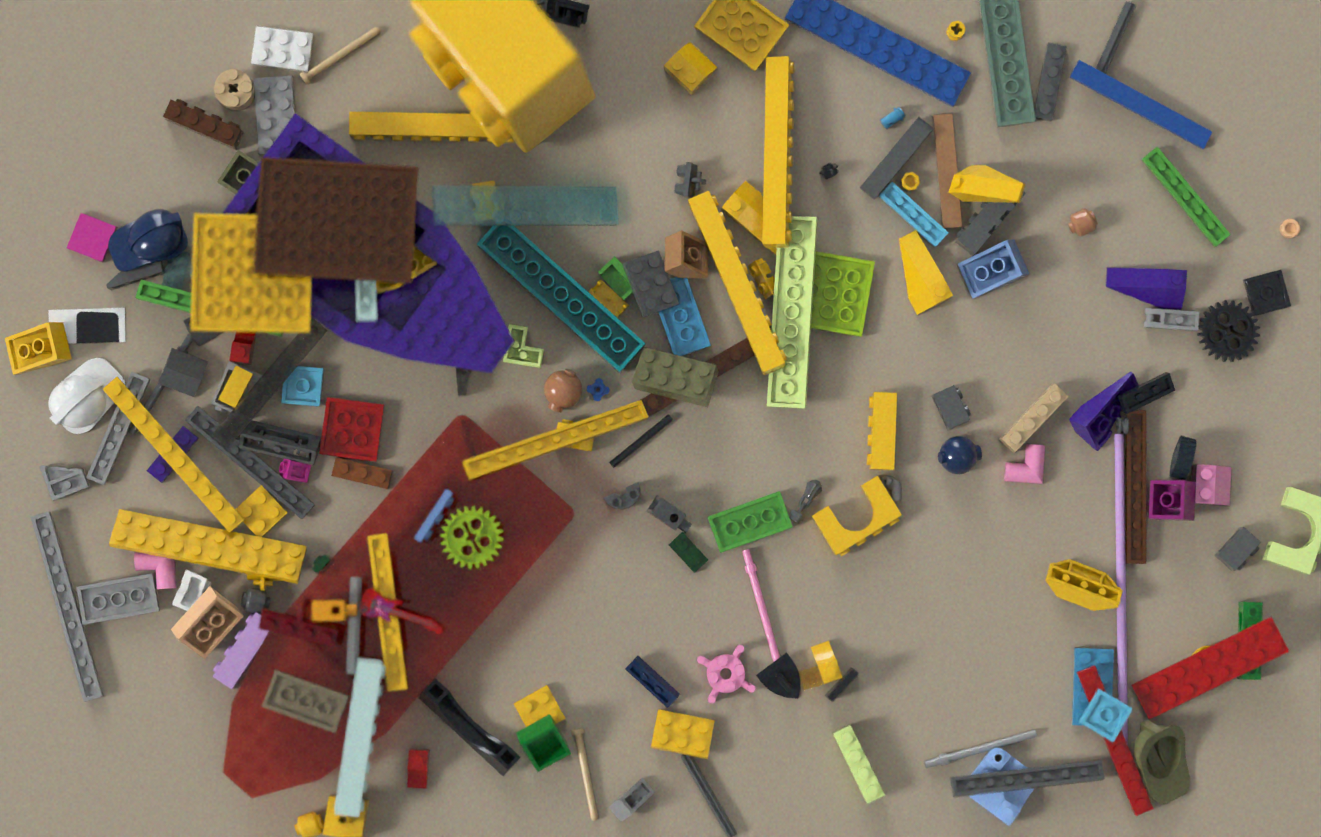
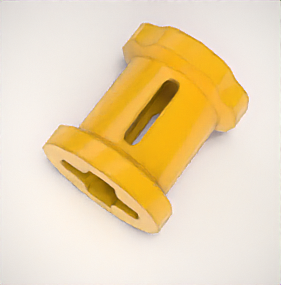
(960, 27)

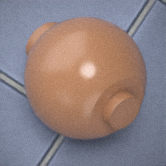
(562, 390)

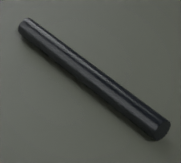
(641, 440)

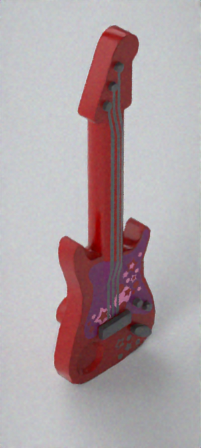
(375, 604)

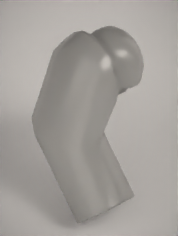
(893, 485)

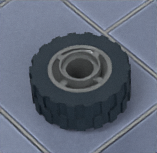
(1183, 457)

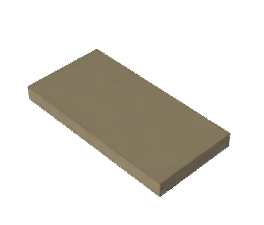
(305, 701)

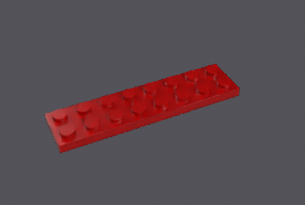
(1210, 668)

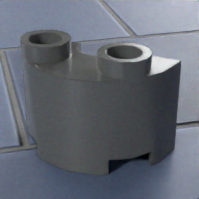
(626, 500)

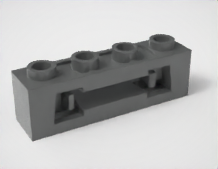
(280, 442)

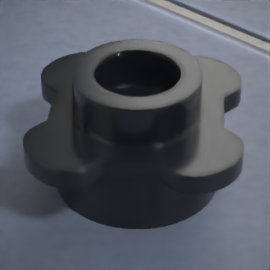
(829, 170)

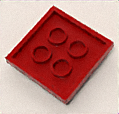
(351, 429)

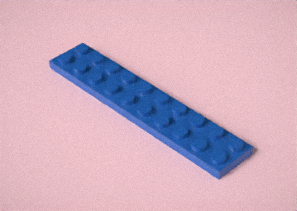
(880, 47)

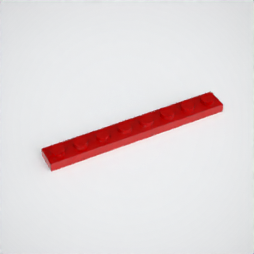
(1119, 750)

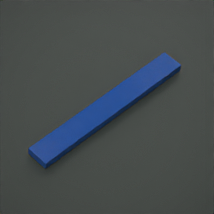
(1140, 104)

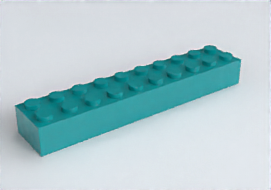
(562, 295)

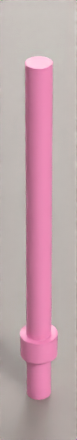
(751, 570)

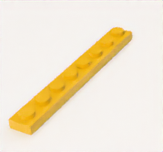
(389, 631)

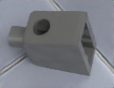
(662, 511)

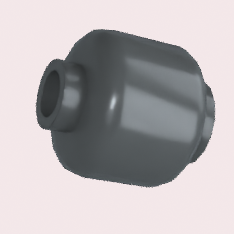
(255, 600)

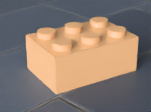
(207, 622)

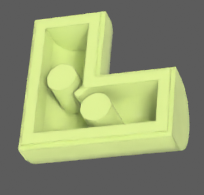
(522, 354)

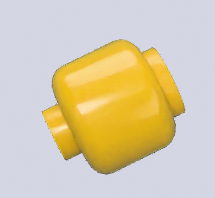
(309, 824)

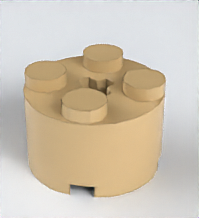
(230, 99)

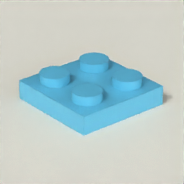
(303, 387)
(1105, 715)

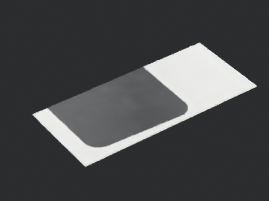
(91, 325)

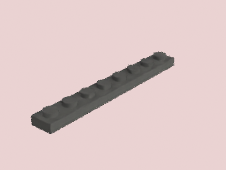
(252, 465)
(1027, 778)

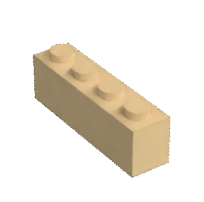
(1033, 418)

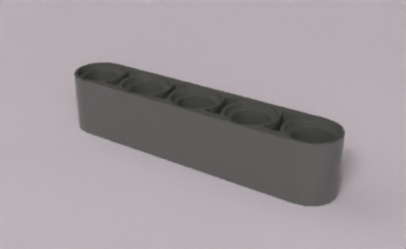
(896, 158)

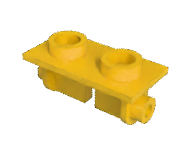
(758, 270)

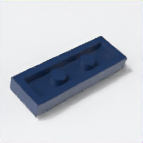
(652, 681)

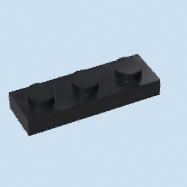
(1146, 393)

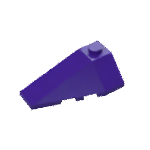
(1154, 286)
(1097, 416)

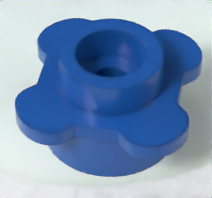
(598, 384)

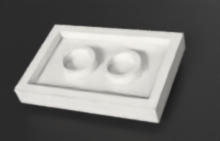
(282, 49)

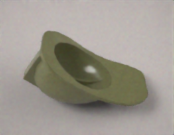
(1162, 761)

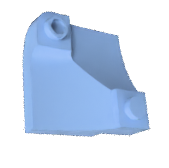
(1001, 804)

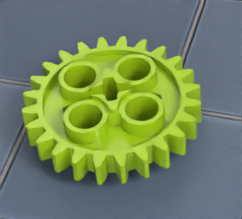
(456, 545)

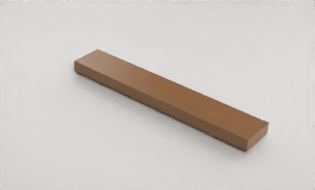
(946, 170)

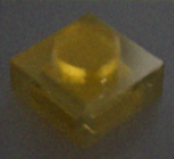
(810, 677)

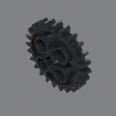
(1222, 347)

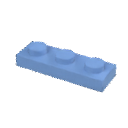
(435, 516)

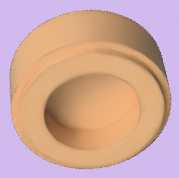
(1289, 228)

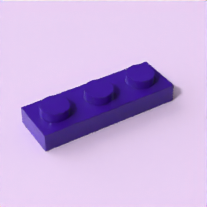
(160, 468)

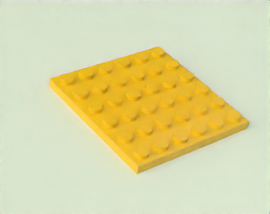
(227, 291)

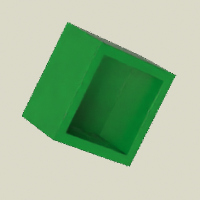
(543, 743)

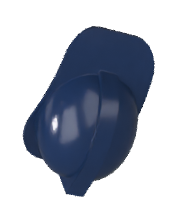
(149, 239)

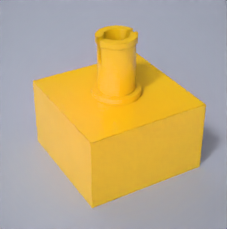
(344, 825)

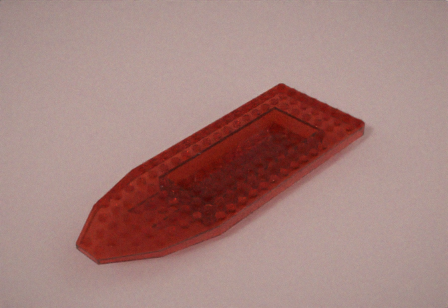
(280, 752)

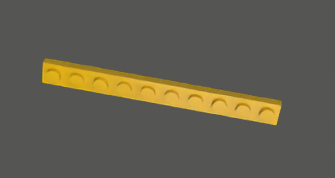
(555, 440)
(173, 454)

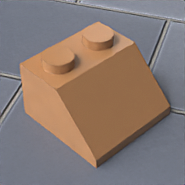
(686, 256)

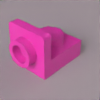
(294, 470)

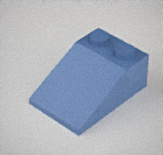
(993, 268)

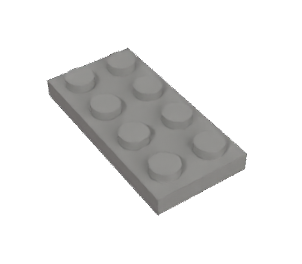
(273, 108)
(118, 599)

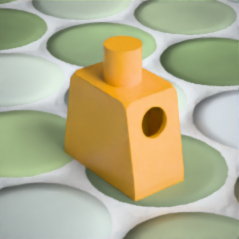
(324, 610)

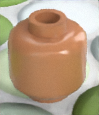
(1082, 222)

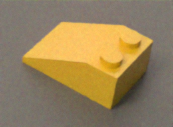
(38, 347)

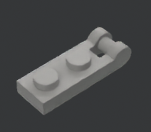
(1172, 319)

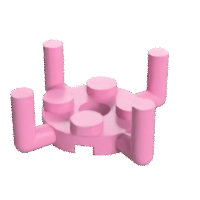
(725, 685)

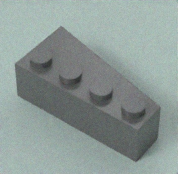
(983, 225)

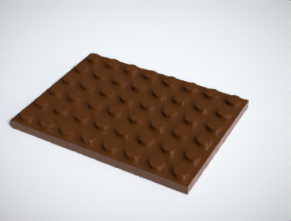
(335, 220)

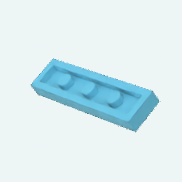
(913, 214)

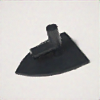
(781, 677)

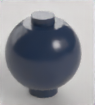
(959, 455)

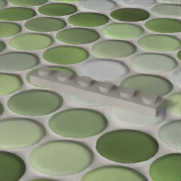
(115, 434)

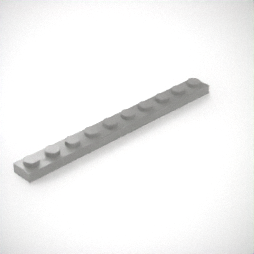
(67, 606)

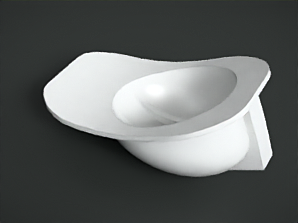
(80, 397)

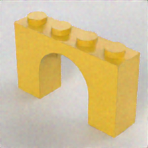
(884, 513)

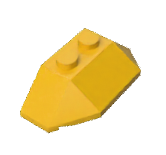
(1083, 585)

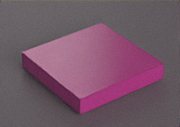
(91, 237)

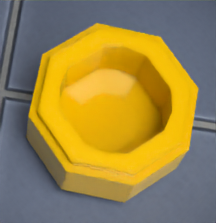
(910, 181)

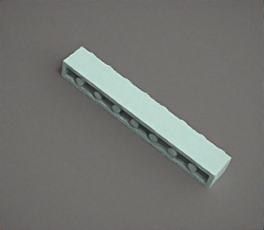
(358, 737)

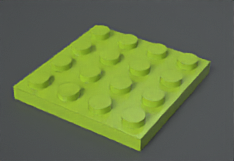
(841, 293)

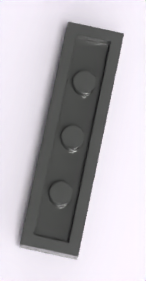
(1049, 81)

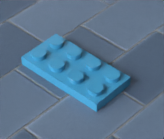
(683, 322)
(1084, 658)

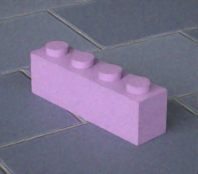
(241, 654)

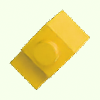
(826, 662)

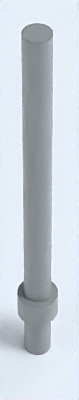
(944, 759)

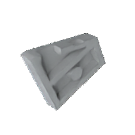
(63, 481)

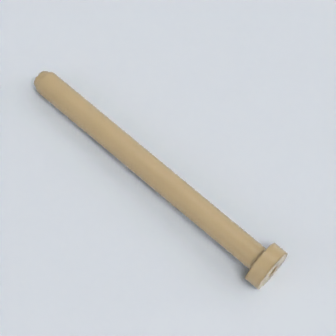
(339, 55)
(585, 772)

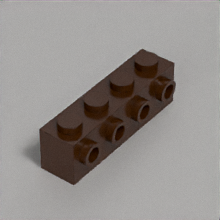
(202, 124)

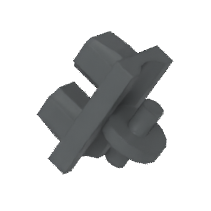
(692, 180)

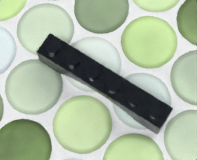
(444, 705)

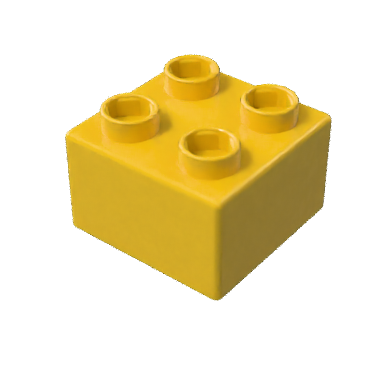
(514, 65)

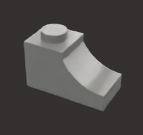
(631, 800)

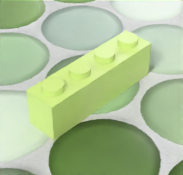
(858, 763)

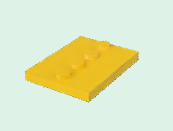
(742, 29)

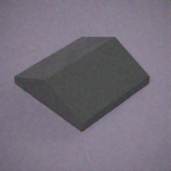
(183, 372)

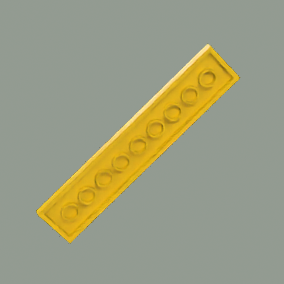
(208, 546)

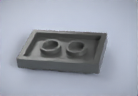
(650, 283)

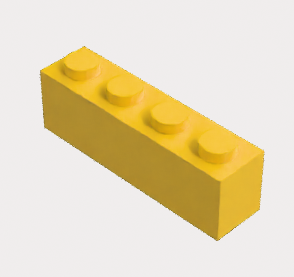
(882, 431)

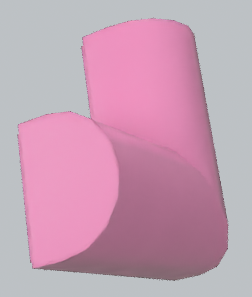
(1031, 470)
(164, 568)

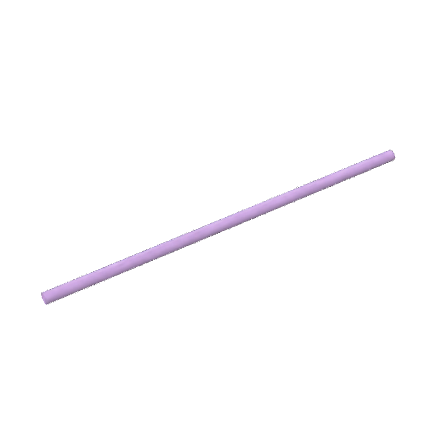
(1121, 573)

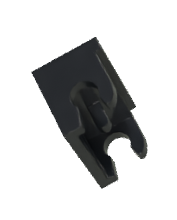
(567, 12)

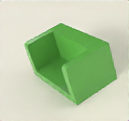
(616, 278)

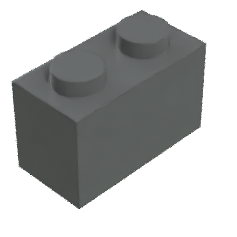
(951, 407)
(1237, 549)

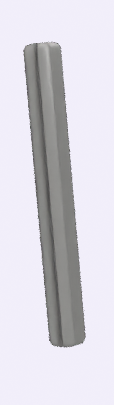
(353, 626)

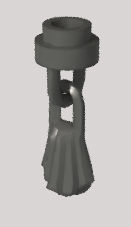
(812, 489)

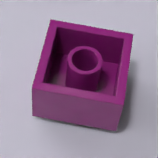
(1172, 500)

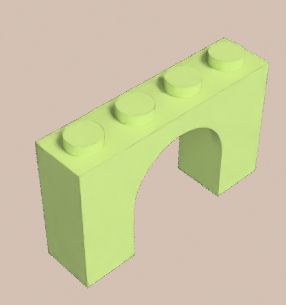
(1302, 558)

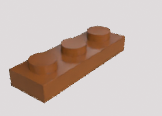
(361, 473)

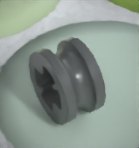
(1122, 425)

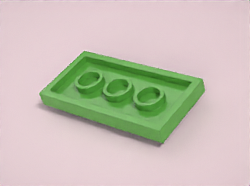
(750, 522)

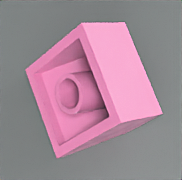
(1212, 484)

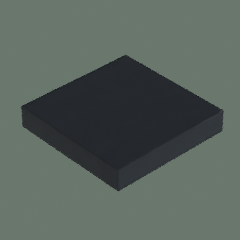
(1267, 292)
(839, 687)

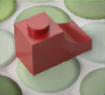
(243, 347)
(418, 768)

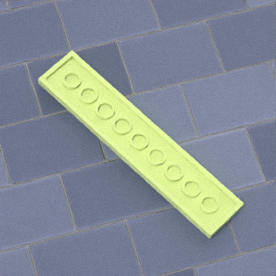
(793, 314)

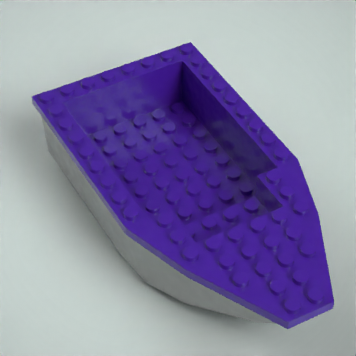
(436, 318)

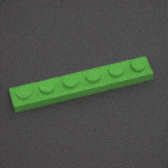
(1186, 196)

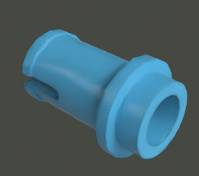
(892, 118)

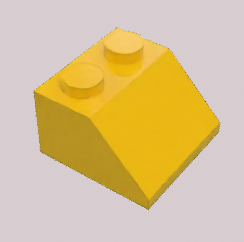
(690, 67)

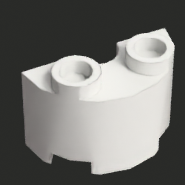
(190, 590)

